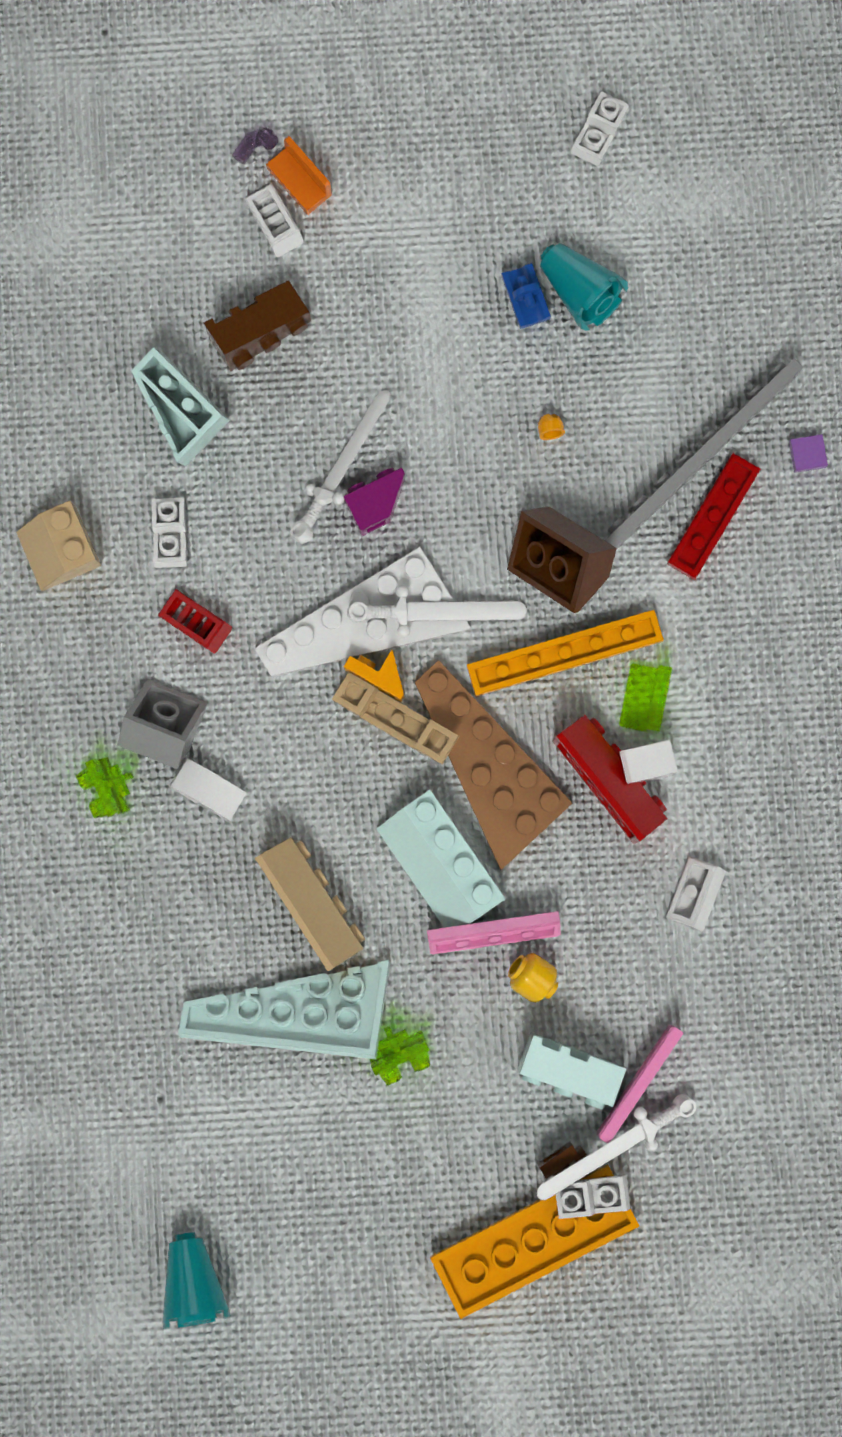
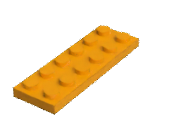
(523, 1250)

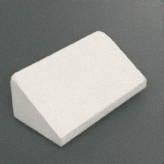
(696, 893)

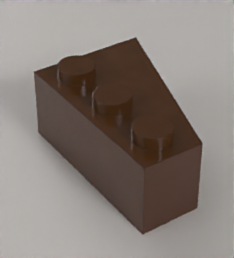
(258, 326)

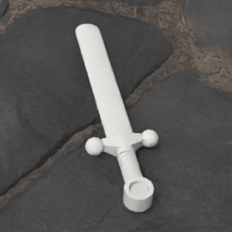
(302, 529)
(437, 611)
(646, 1129)

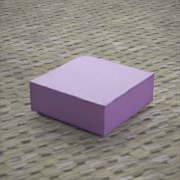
(808, 453)

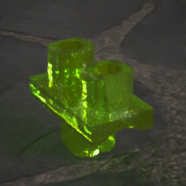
(109, 785)
(399, 1049)

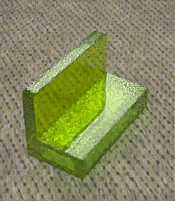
(645, 698)

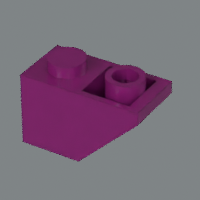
(375, 503)

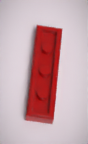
(713, 516)

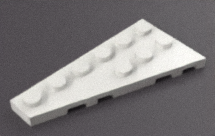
(332, 637)

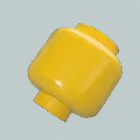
(533, 977)

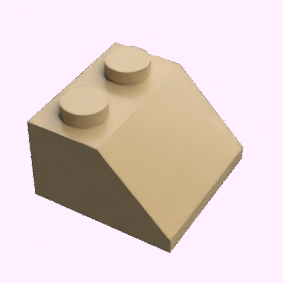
(58, 546)

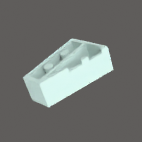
(181, 408)

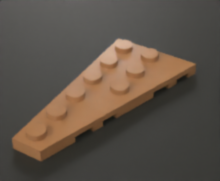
(500, 780)

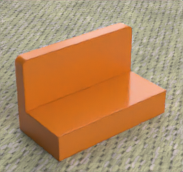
(300, 177)

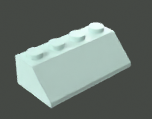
(440, 862)

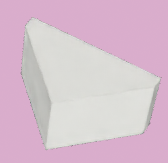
(648, 762)

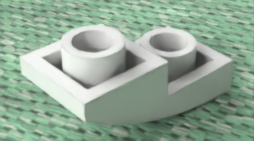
(600, 129)
(169, 532)
(207, 789)
(593, 1197)

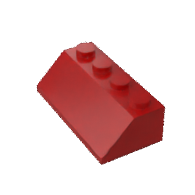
(604, 775)

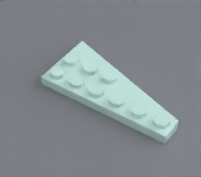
(308, 1014)

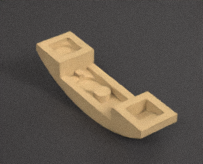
(395, 718)

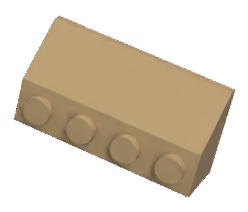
(310, 903)

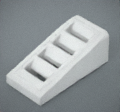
(282, 238)

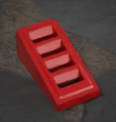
(212, 632)

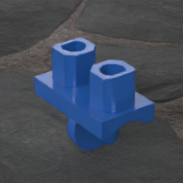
(526, 296)

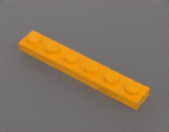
(565, 653)

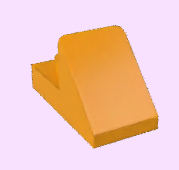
(385, 680)

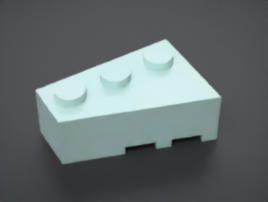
(570, 1071)

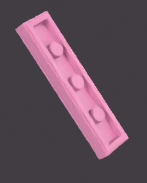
(494, 932)
(639, 1083)

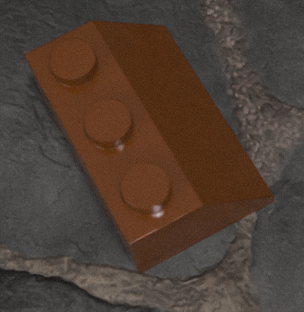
(560, 557)

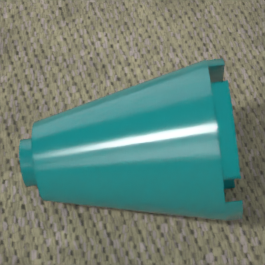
(582, 284)
(191, 1285)

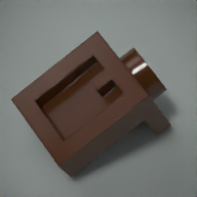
(560, 1159)

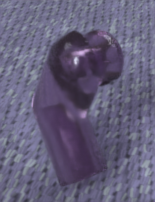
(253, 140)

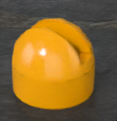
(550, 427)

